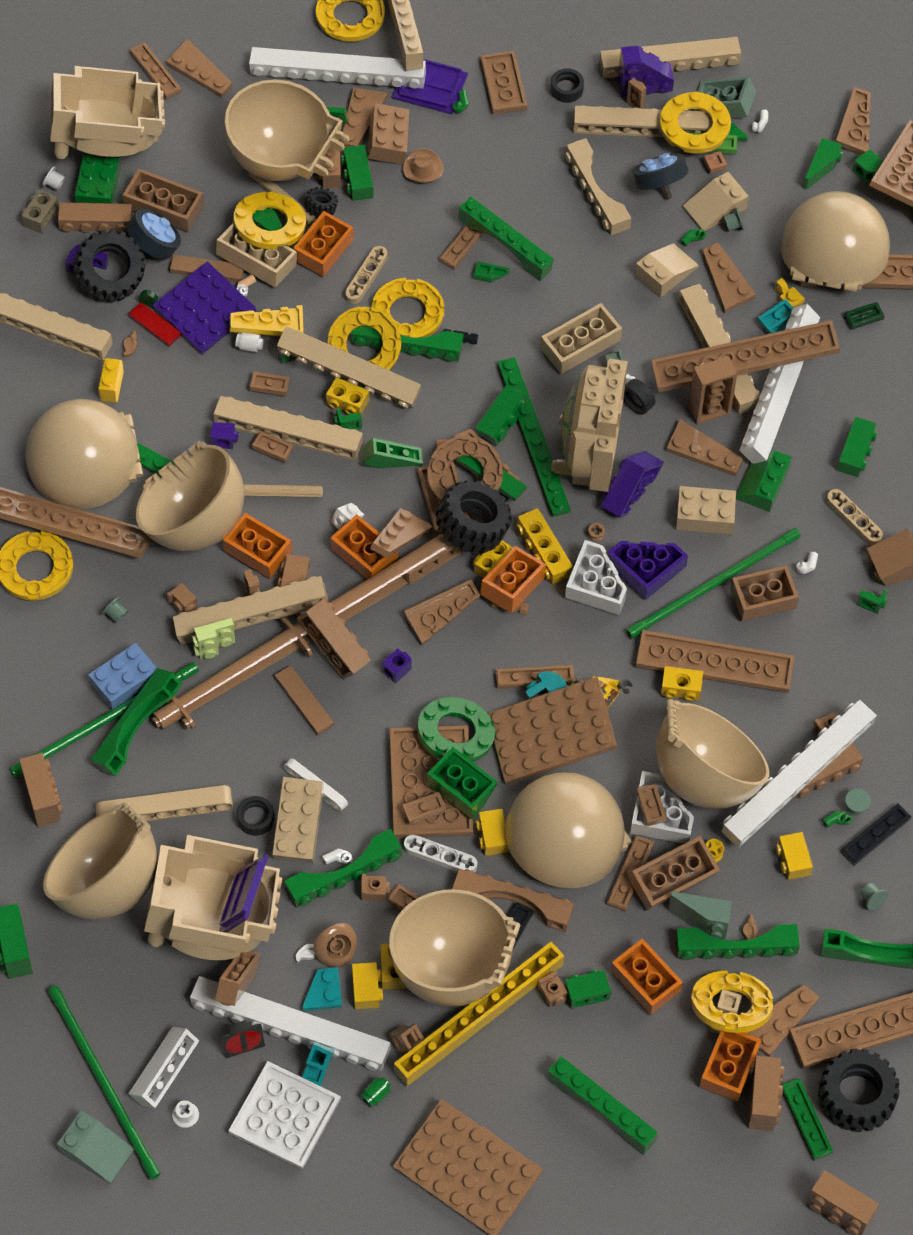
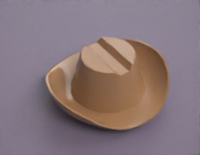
(423, 166)
(336, 945)

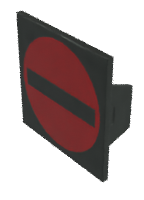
(242, 1039)

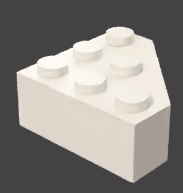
(596, 580)
(678, 822)

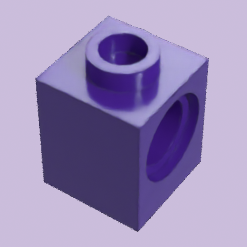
(223, 435)
(394, 672)

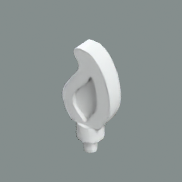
(305, 953)

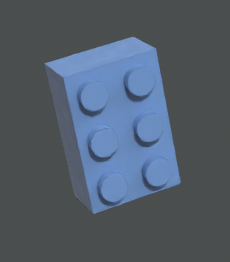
(122, 676)

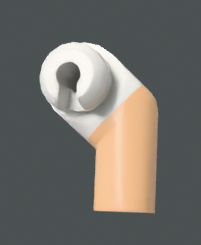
(242, 286)

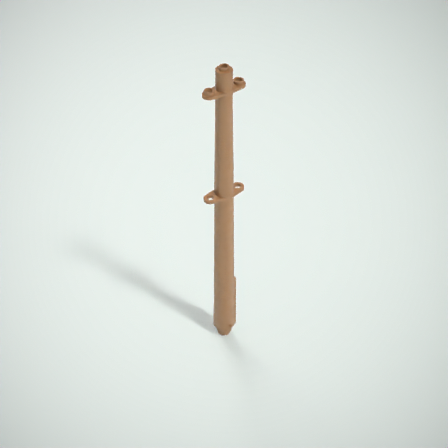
(404, 571)

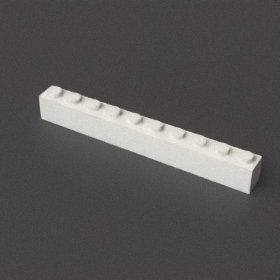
(334, 67)
(775, 396)
(798, 773)
(294, 1025)

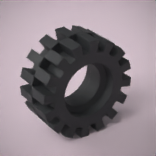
(315, 196)

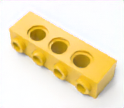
(535, 521)

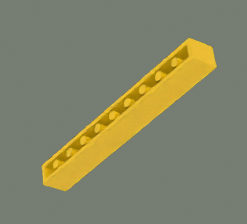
(478, 1014)

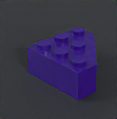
(646, 68)
(628, 485)
(647, 564)

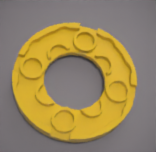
(348, 33)
(695, 143)
(269, 239)
(416, 289)
(368, 317)
(29, 542)
(744, 983)

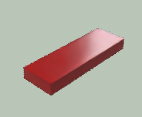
(155, 324)

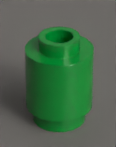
(376, 1091)

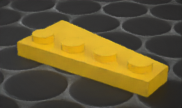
(267, 321)

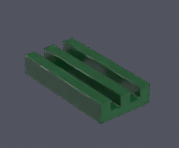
(865, 318)

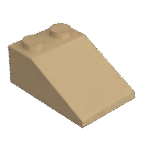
(716, 201)
(664, 269)

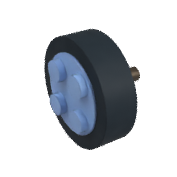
(661, 172)
(153, 234)

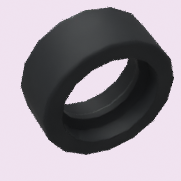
(567, 74)
(638, 396)
(255, 801)

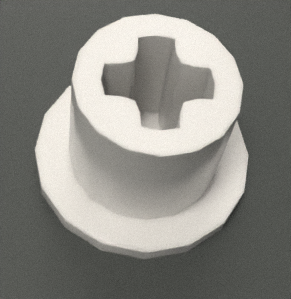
(54, 179)
(185, 1114)

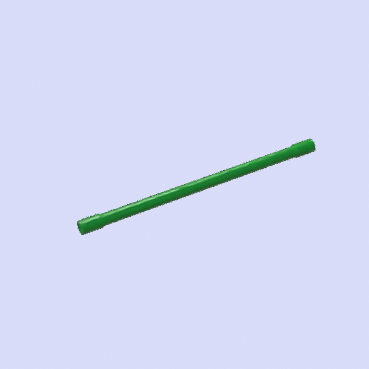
(784, 540)
(16, 769)
(146, 1160)

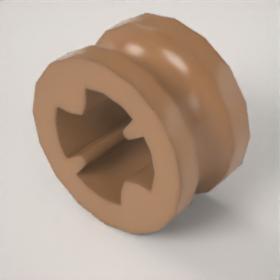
(591, 534)

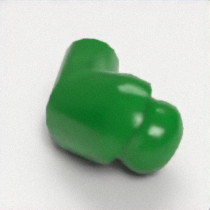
(461, 105)
(693, 235)
(837, 817)

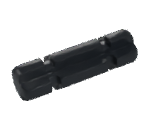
(473, 338)

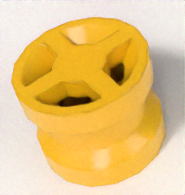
(716, 847)

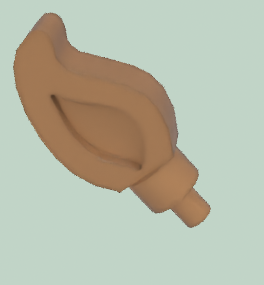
(130, 344)
(750, 929)

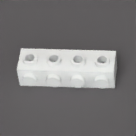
(163, 1067)

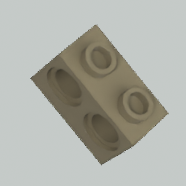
(41, 206)

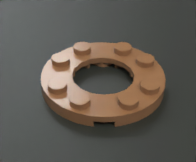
(459, 447)

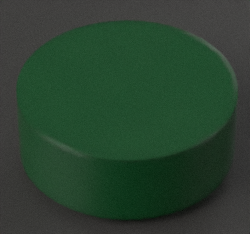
(148, 298)

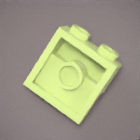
(212, 636)

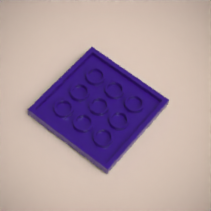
(202, 307)

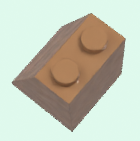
(893, 558)

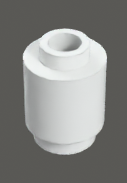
(249, 342)

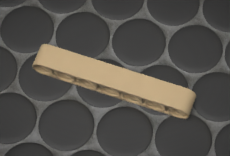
(175, 803)

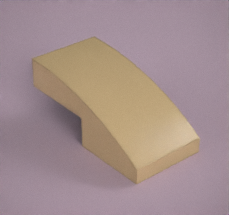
(728, 1003)

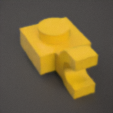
(790, 295)

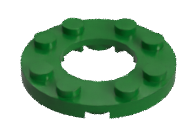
(456, 707)

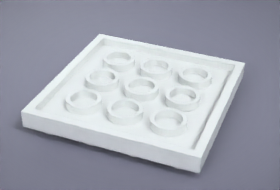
(284, 1115)

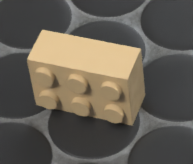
(706, 510)

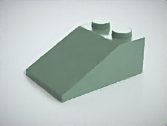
(734, 93)
(702, 912)
(94, 1147)

